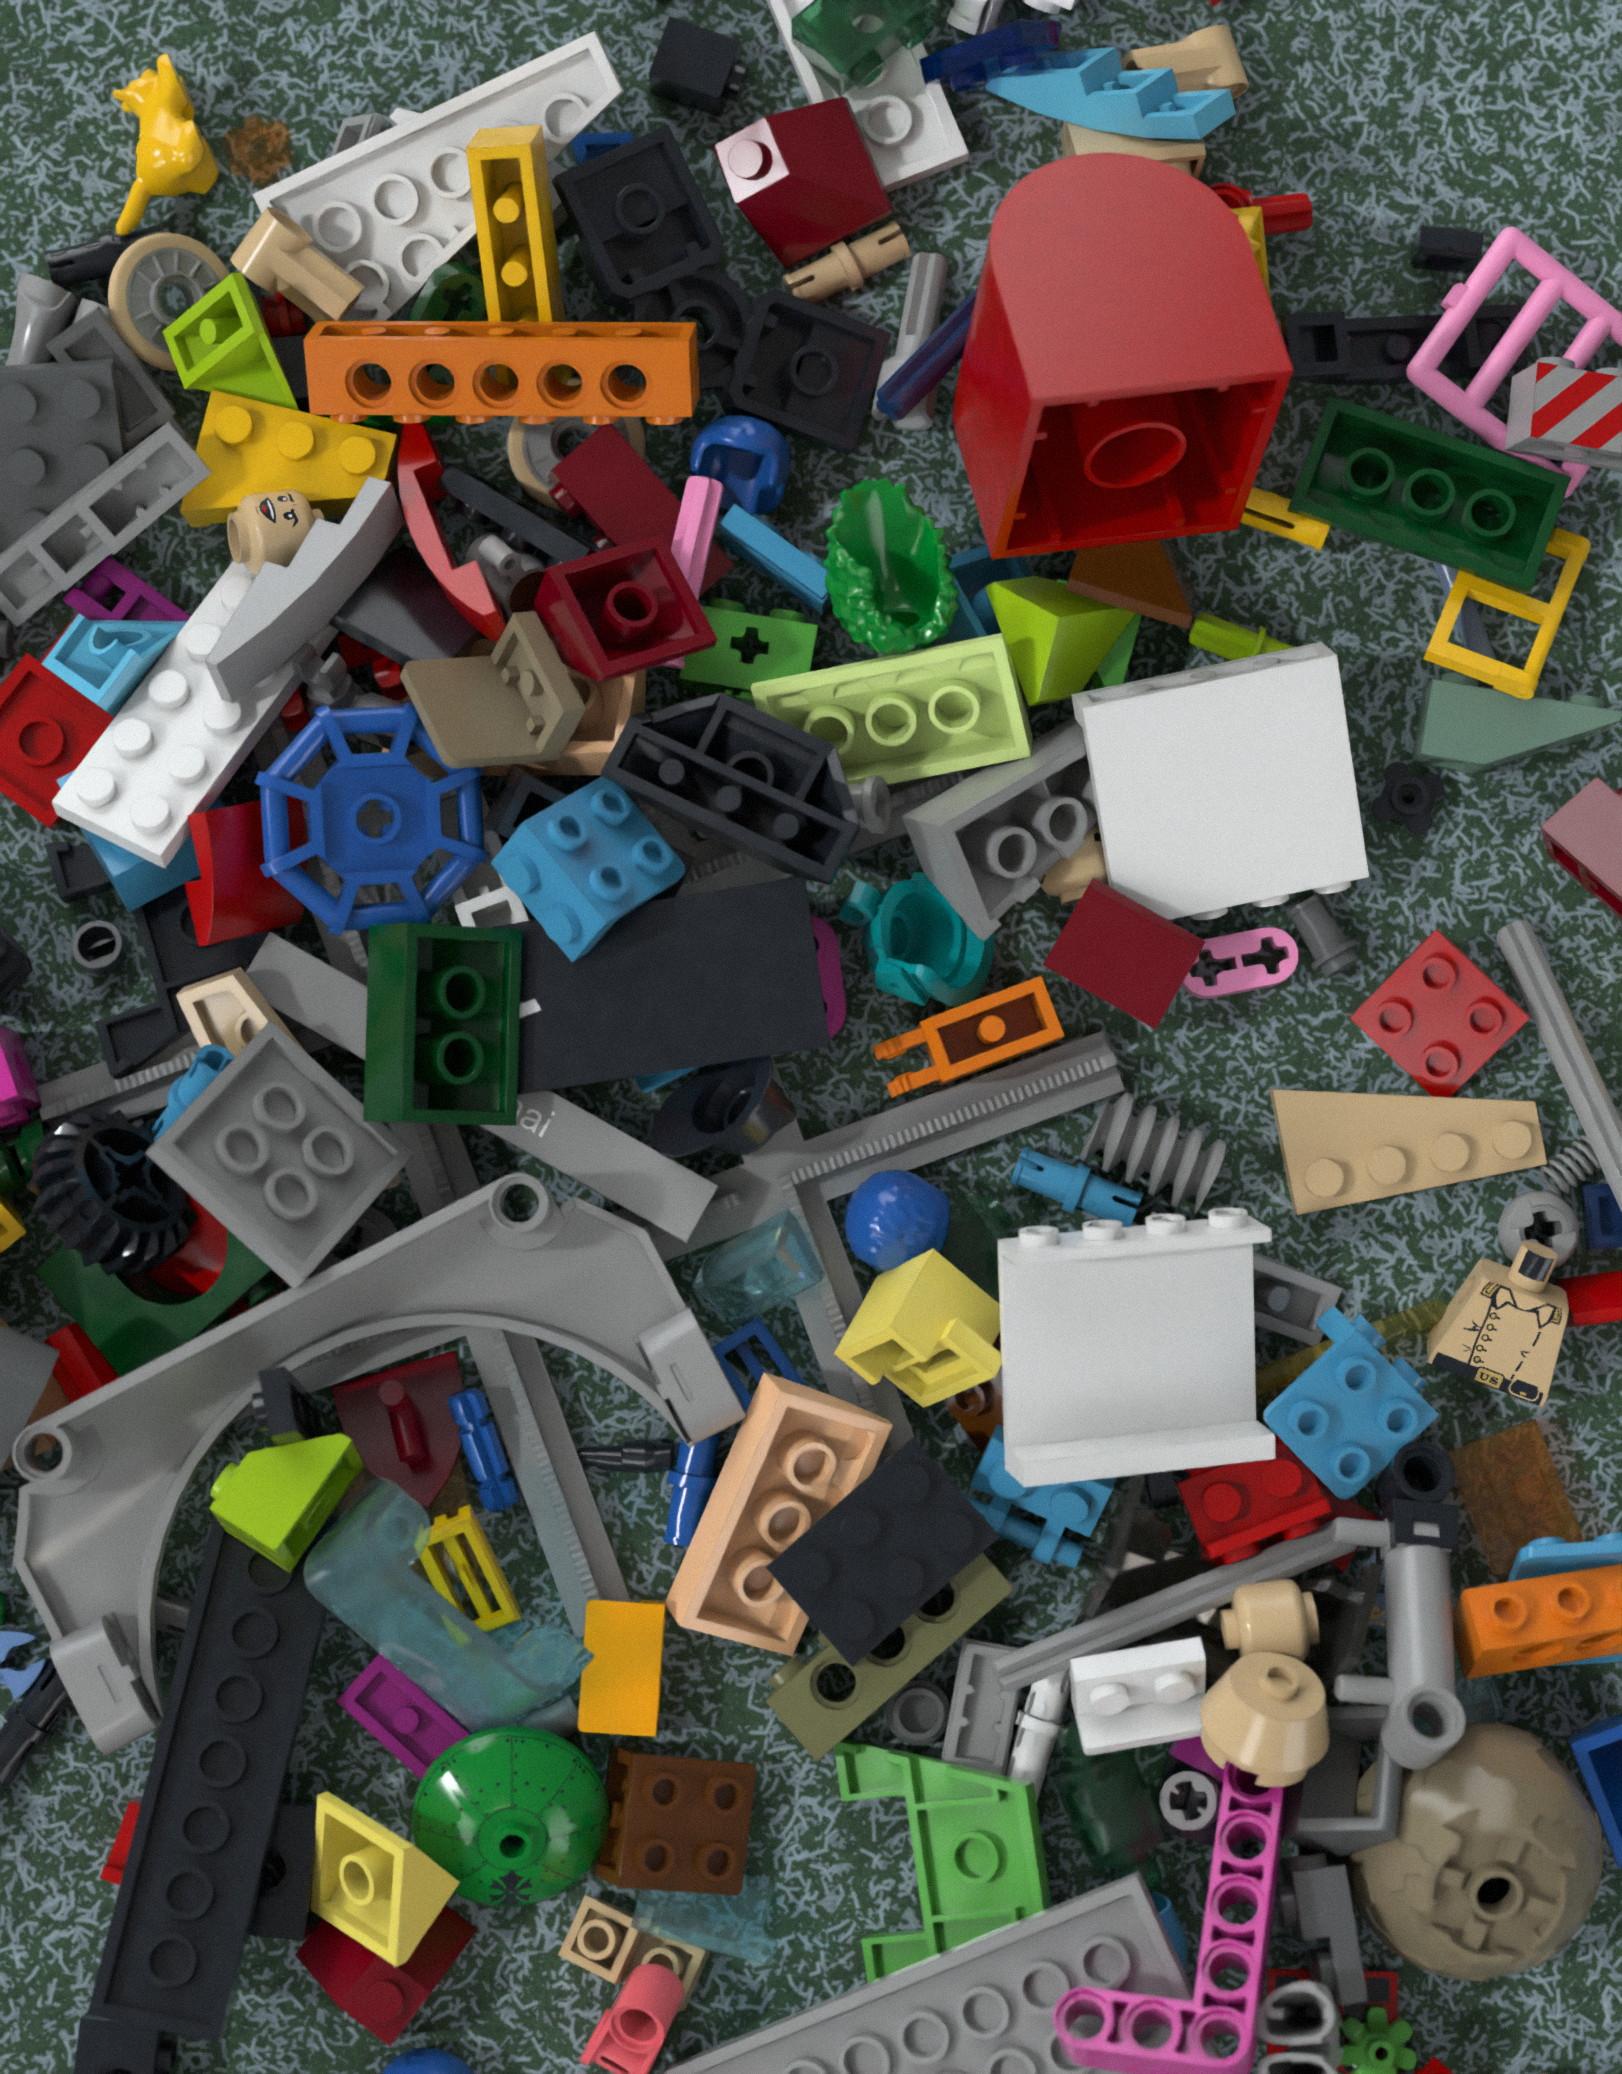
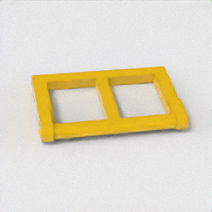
(1496, 673)

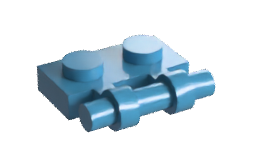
(1062, 1505)

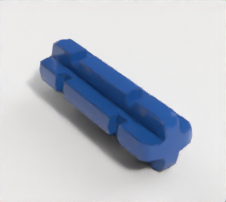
(483, 1449)

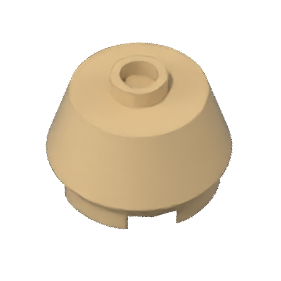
(1266, 1718)

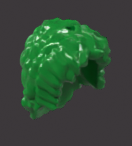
(888, 570)

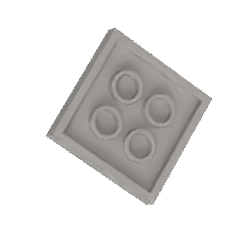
(280, 1154)

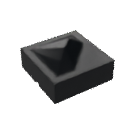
(1446, 249)

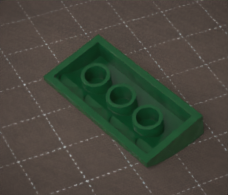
(1429, 494)

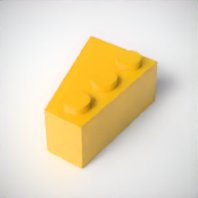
(278, 448)

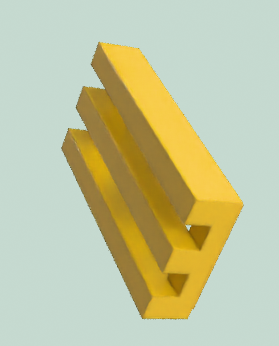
(447, 1531)

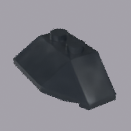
(741, 782)

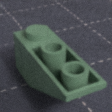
(1484, 728)

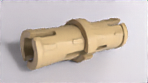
(848, 264)

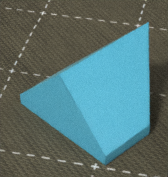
(110, 657)

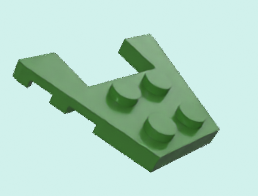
(971, 1846)

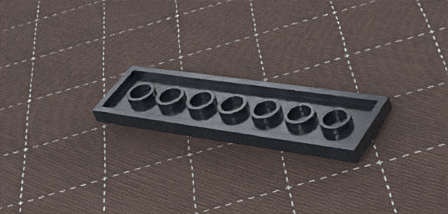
(211, 1794)

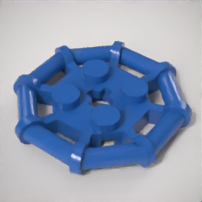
(346, 846)

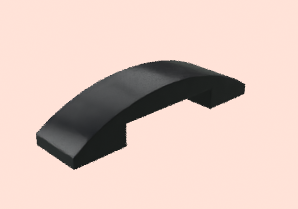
(1379, 349)

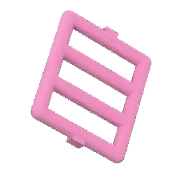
(1462, 304)

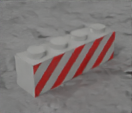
(1567, 413)

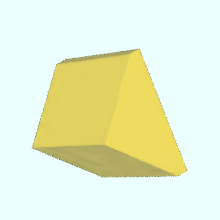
(374, 1881)

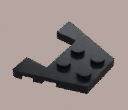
(172, 956)

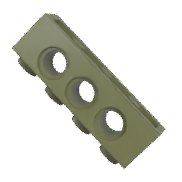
(825, 1721)

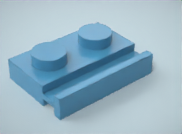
(766, 550)

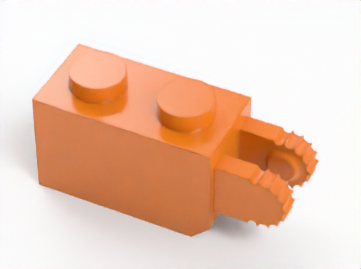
(977, 1035)

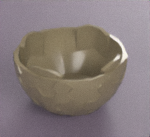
(1478, 1814)

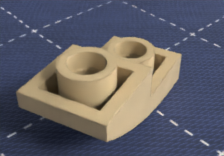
(610, 1948)

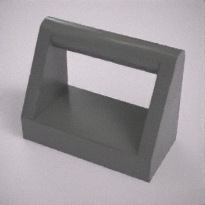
(1323, 1803)

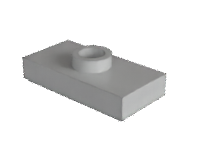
(980, 1710)

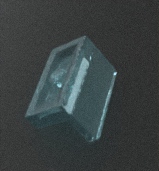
(711, 1920)

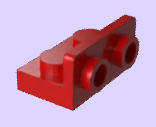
(1250, 1501)

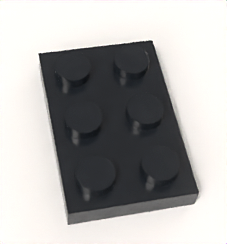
(882, 1552)

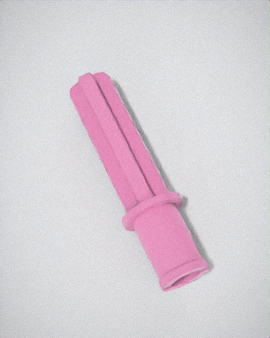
(695, 534)

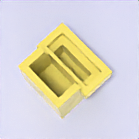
(924, 1331)

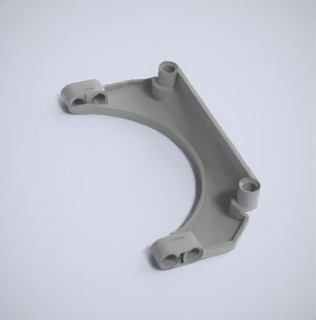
(103, 1517)

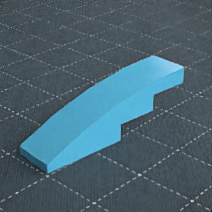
(1097, 94)

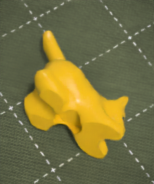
(169, 149)

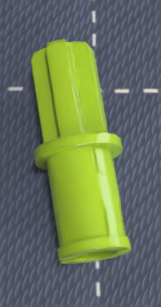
(1232, 640)

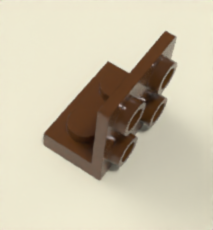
(676, 1822)

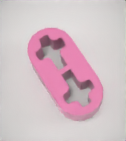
(1242, 978)

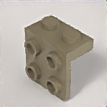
(498, 705)

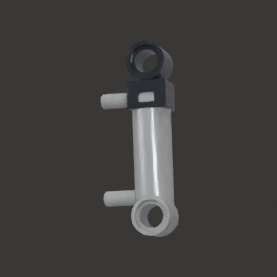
(1415, 1545)

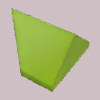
(228, 346)
(1054, 634)

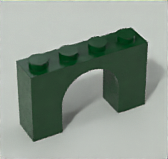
(143, 1320)

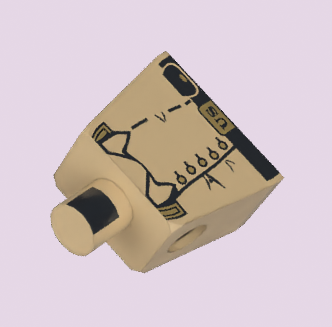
(1505, 1325)

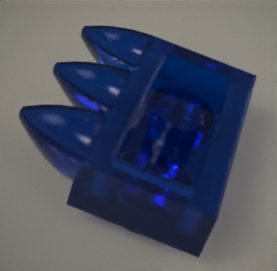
(1004, 48)

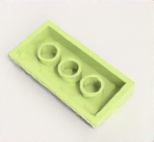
(910, 710)

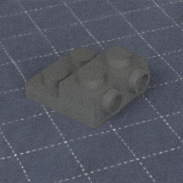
(1318, 1906)

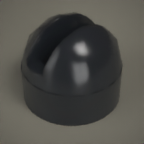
(98, 938)

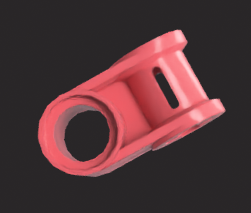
(637, 2022)

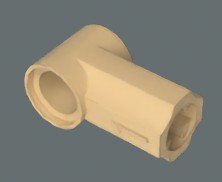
(1199, 61)
(283, 260)

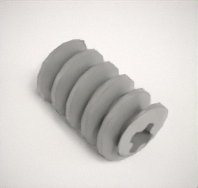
(1155, 1151)

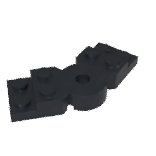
(655, 257)

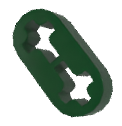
(433, 304)

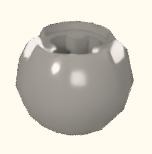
(1550, 1210)

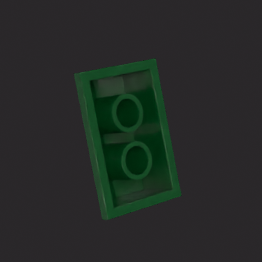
(442, 1024)

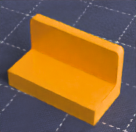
(624, 1678)

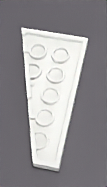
(405, 195)

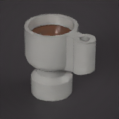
(509, 570)

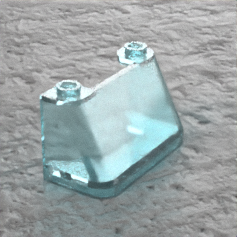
(367, 1583)

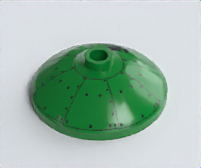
(505, 1786)

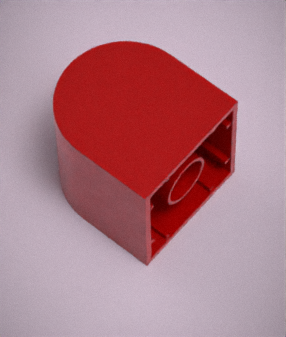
(1115, 361)

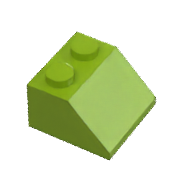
(285, 1494)

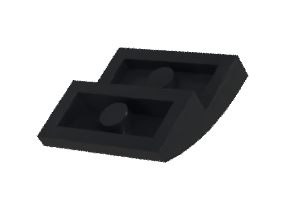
(405, 612)

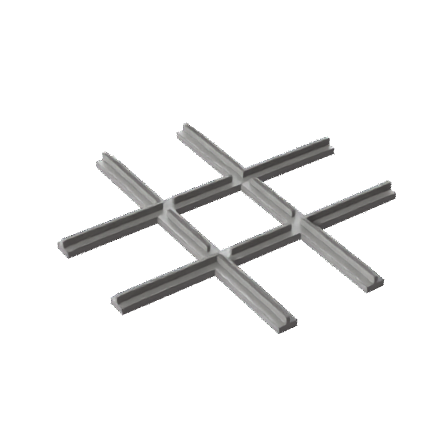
(773, 1179)

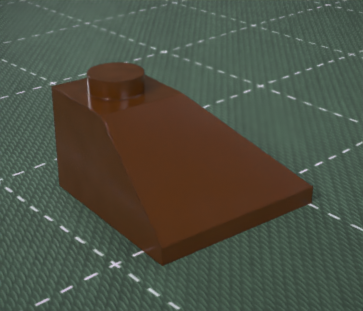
(1136, 577)

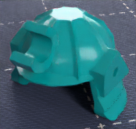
(918, 942)

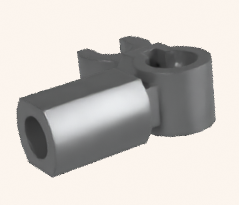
(336, 689)

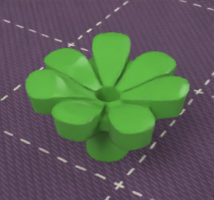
(1376, 2033)

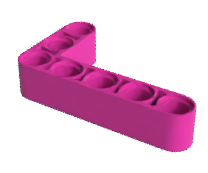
(1221, 1948)

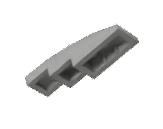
(97, 521)
(295, 602)

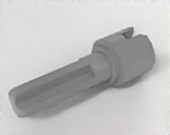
(917, 324)

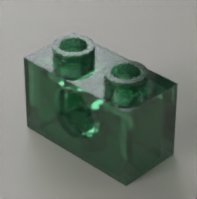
(852, 57)

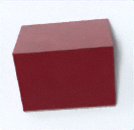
(1124, 953)

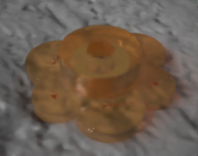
(261, 164)

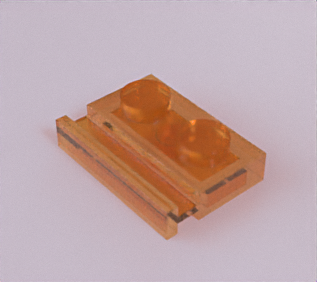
(1512, 1492)

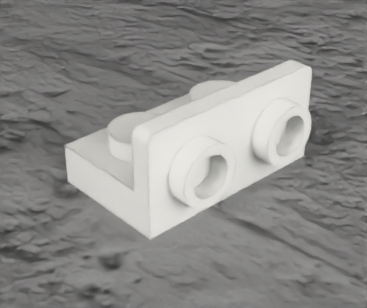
(1138, 1695)

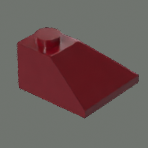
(804, 179)
(622, 610)
(373, 1989)

